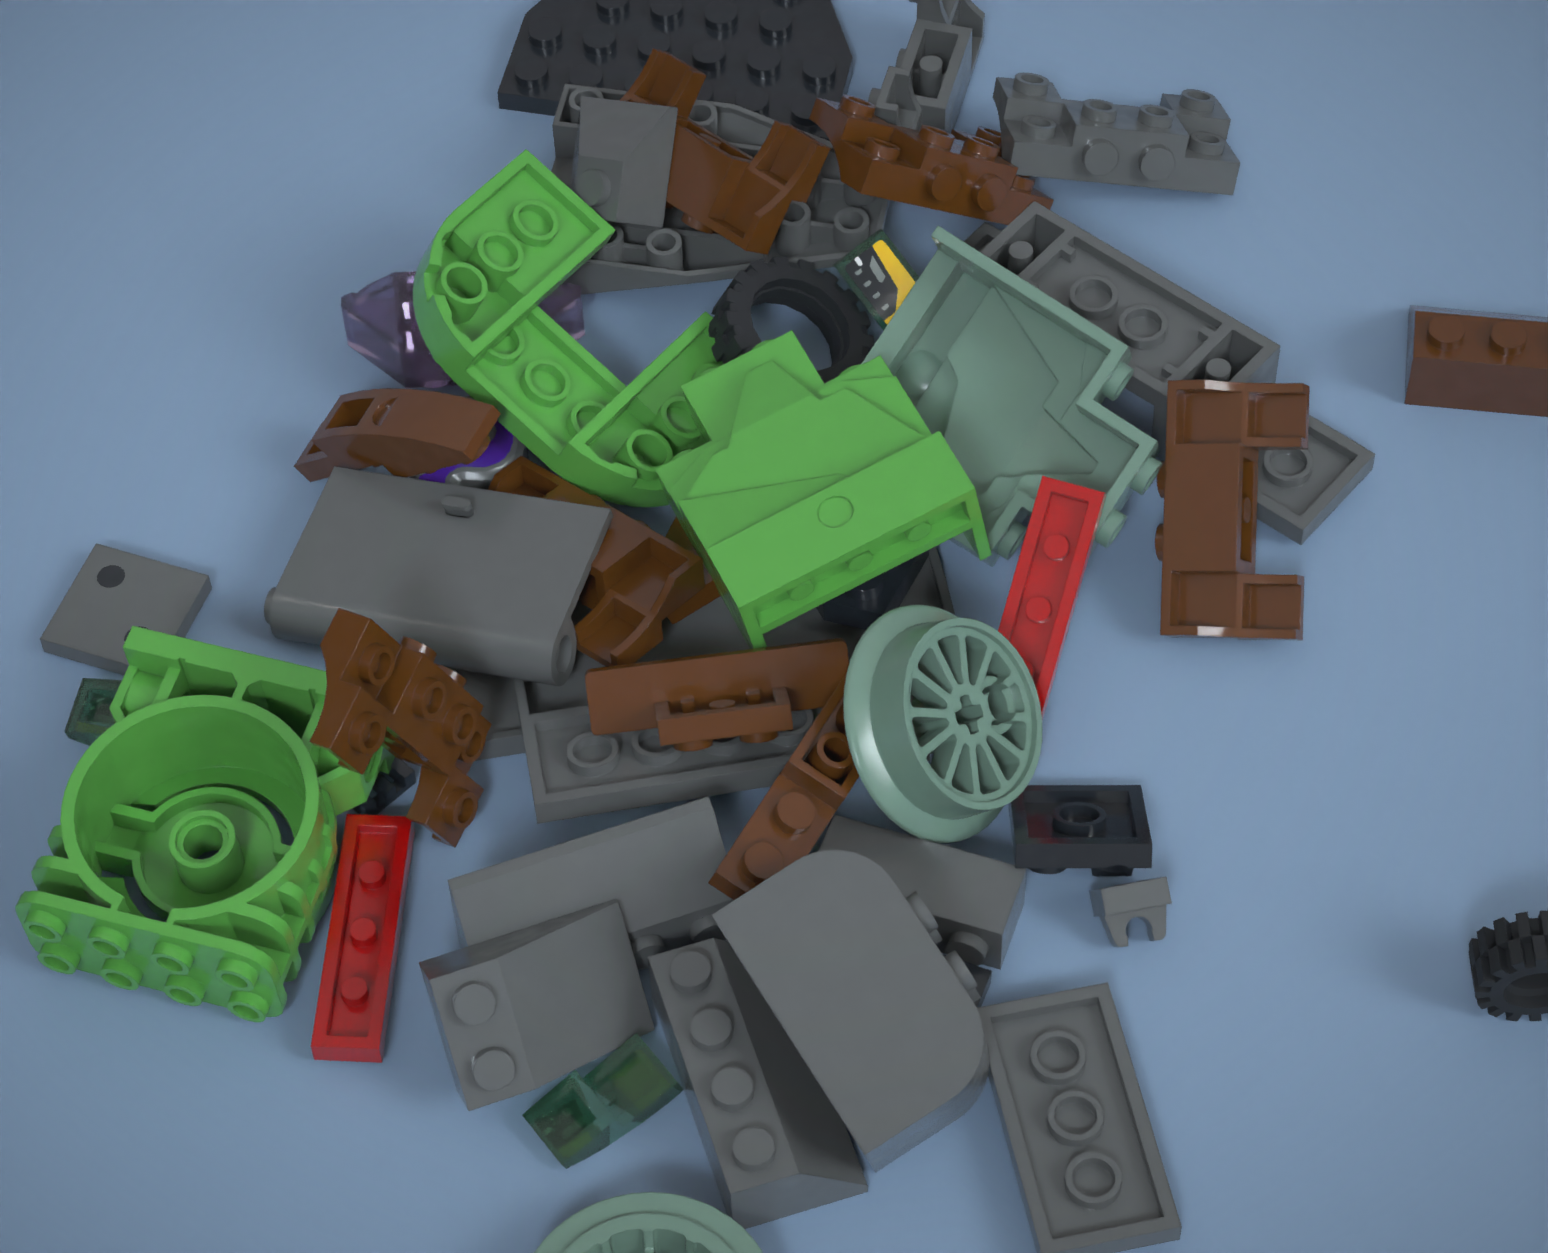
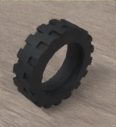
(801, 289)

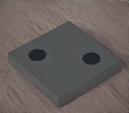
(118, 593)

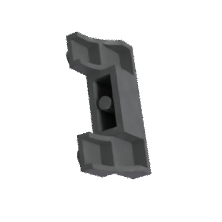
(934, 67)
(1104, 142)

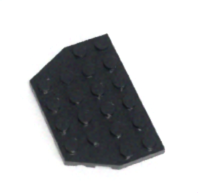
(754, 52)

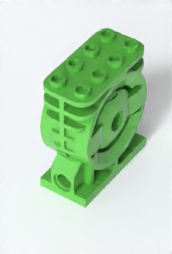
(177, 780)

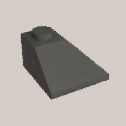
(624, 159)

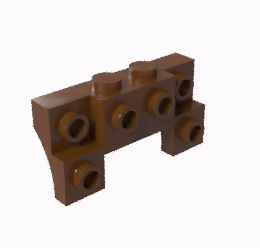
(925, 166)
(718, 182)
(1212, 510)
(632, 579)
(411, 707)

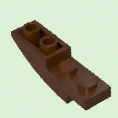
(398, 429)
(795, 805)

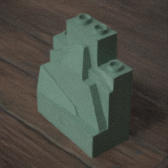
(1015, 391)

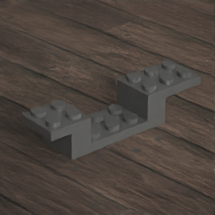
(1177, 339)

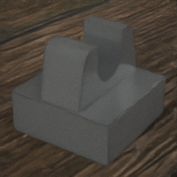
(1139, 899)

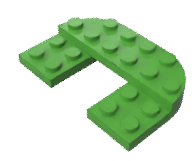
(485, 329)

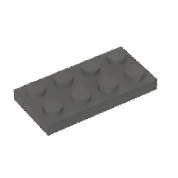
(1077, 1124)

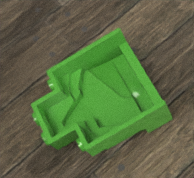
(810, 483)

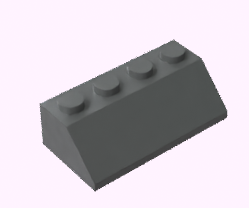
(649, 865)
(751, 1095)

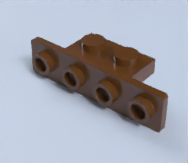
(716, 693)

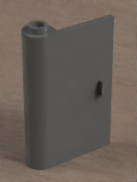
(445, 564)

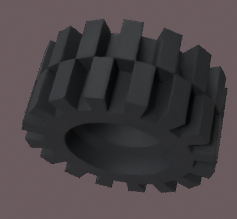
(1512, 967)

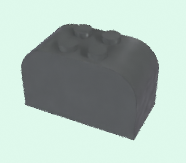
(864, 997)

